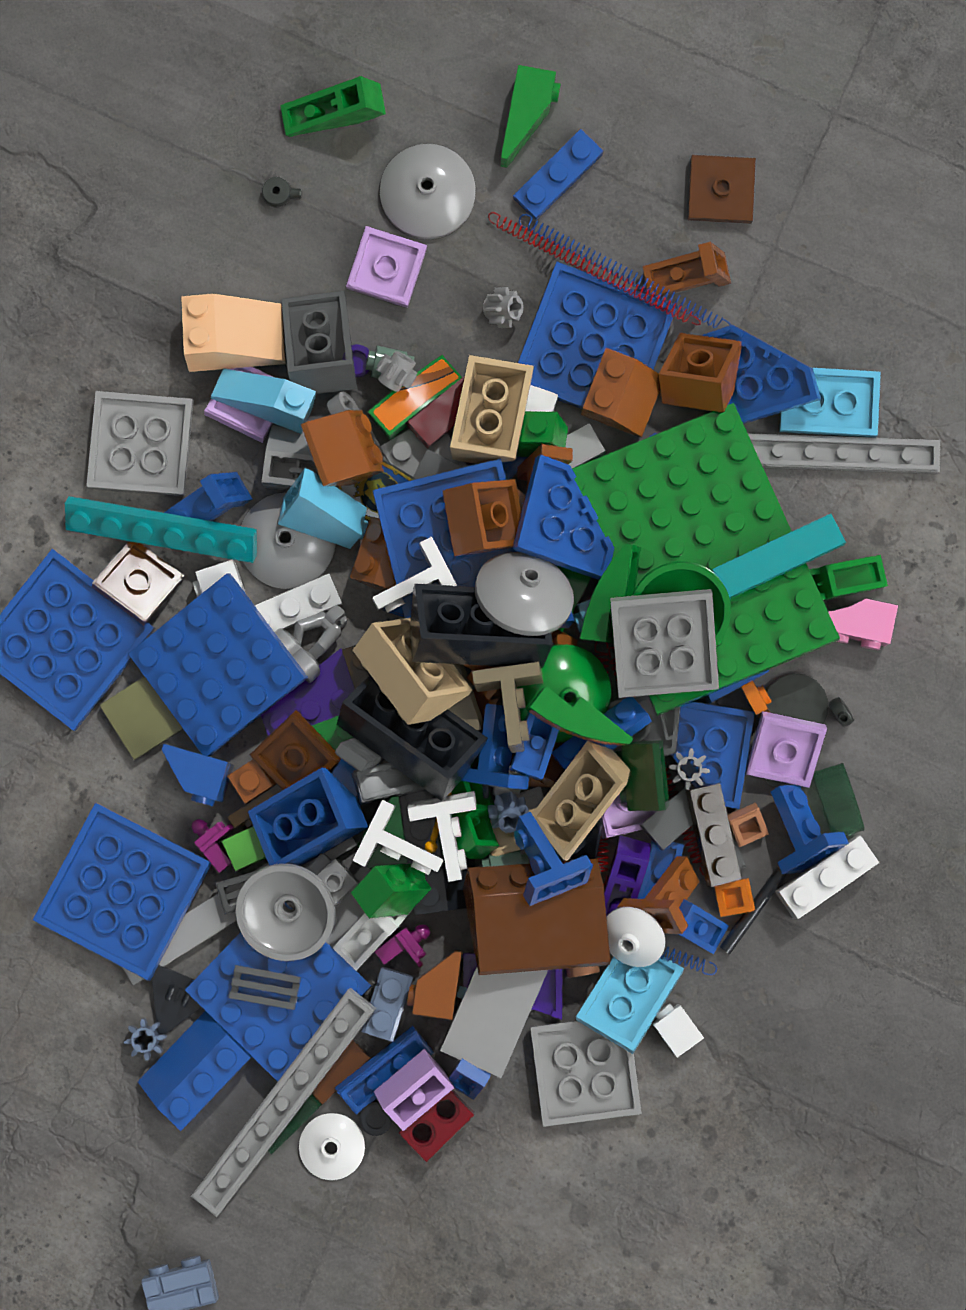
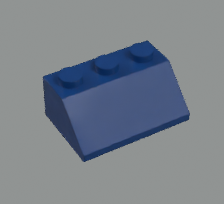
(307, 819)
(193, 1070)

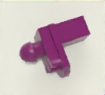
(209, 841)
(408, 941)

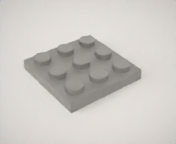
(140, 443)
(664, 643)
(582, 1075)

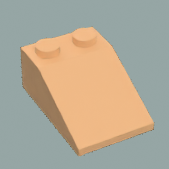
(231, 332)

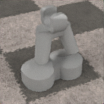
(329, 622)

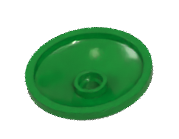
(689, 576)
(574, 671)

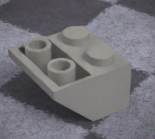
(285, 458)

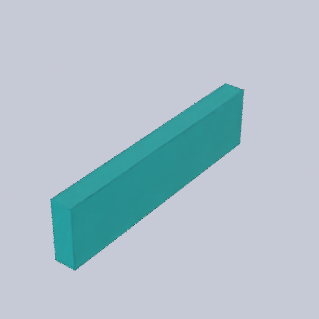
(780, 556)

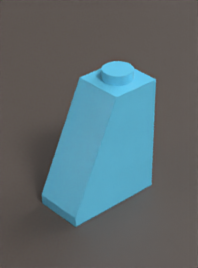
(322, 511)

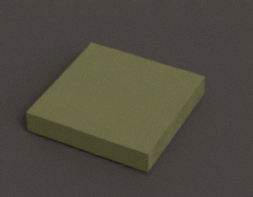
(140, 718)

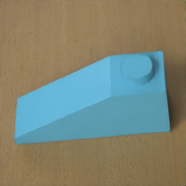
(266, 397)

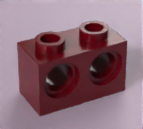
(442, 1127)

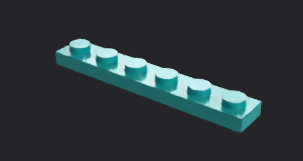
(161, 529)

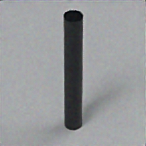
(748, 918)

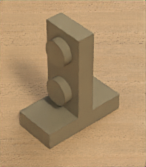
(508, 680)

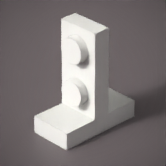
(438, 571)
(448, 827)
(393, 845)
(366, 937)

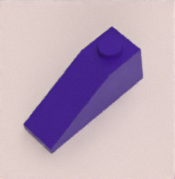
(626, 871)

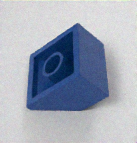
(199, 774)

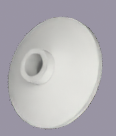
(641, 931)
(336, 1129)

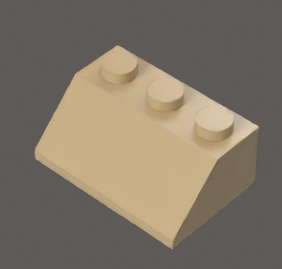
(491, 410)
(414, 688)
(581, 797)

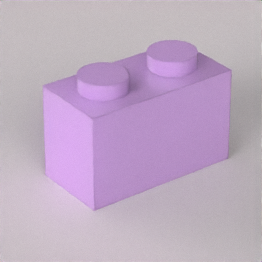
(413, 1089)

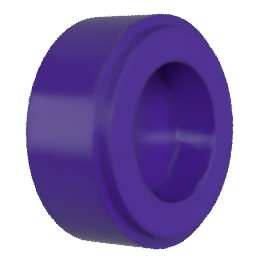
(360, 356)

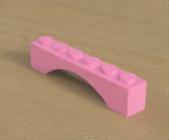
(866, 622)

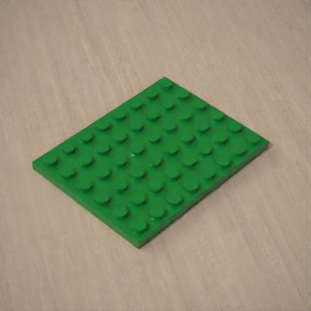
(706, 501)

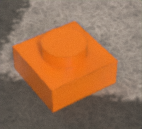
(757, 697)
(734, 897)

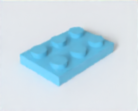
(846, 405)
(628, 1000)

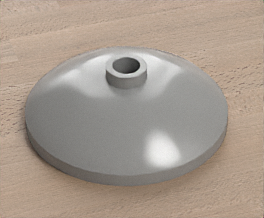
(432, 211)
(280, 563)
(524, 594)
(273, 927)

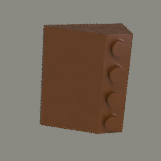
(544, 936)

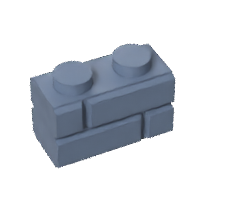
(389, 999)
(180, 1287)

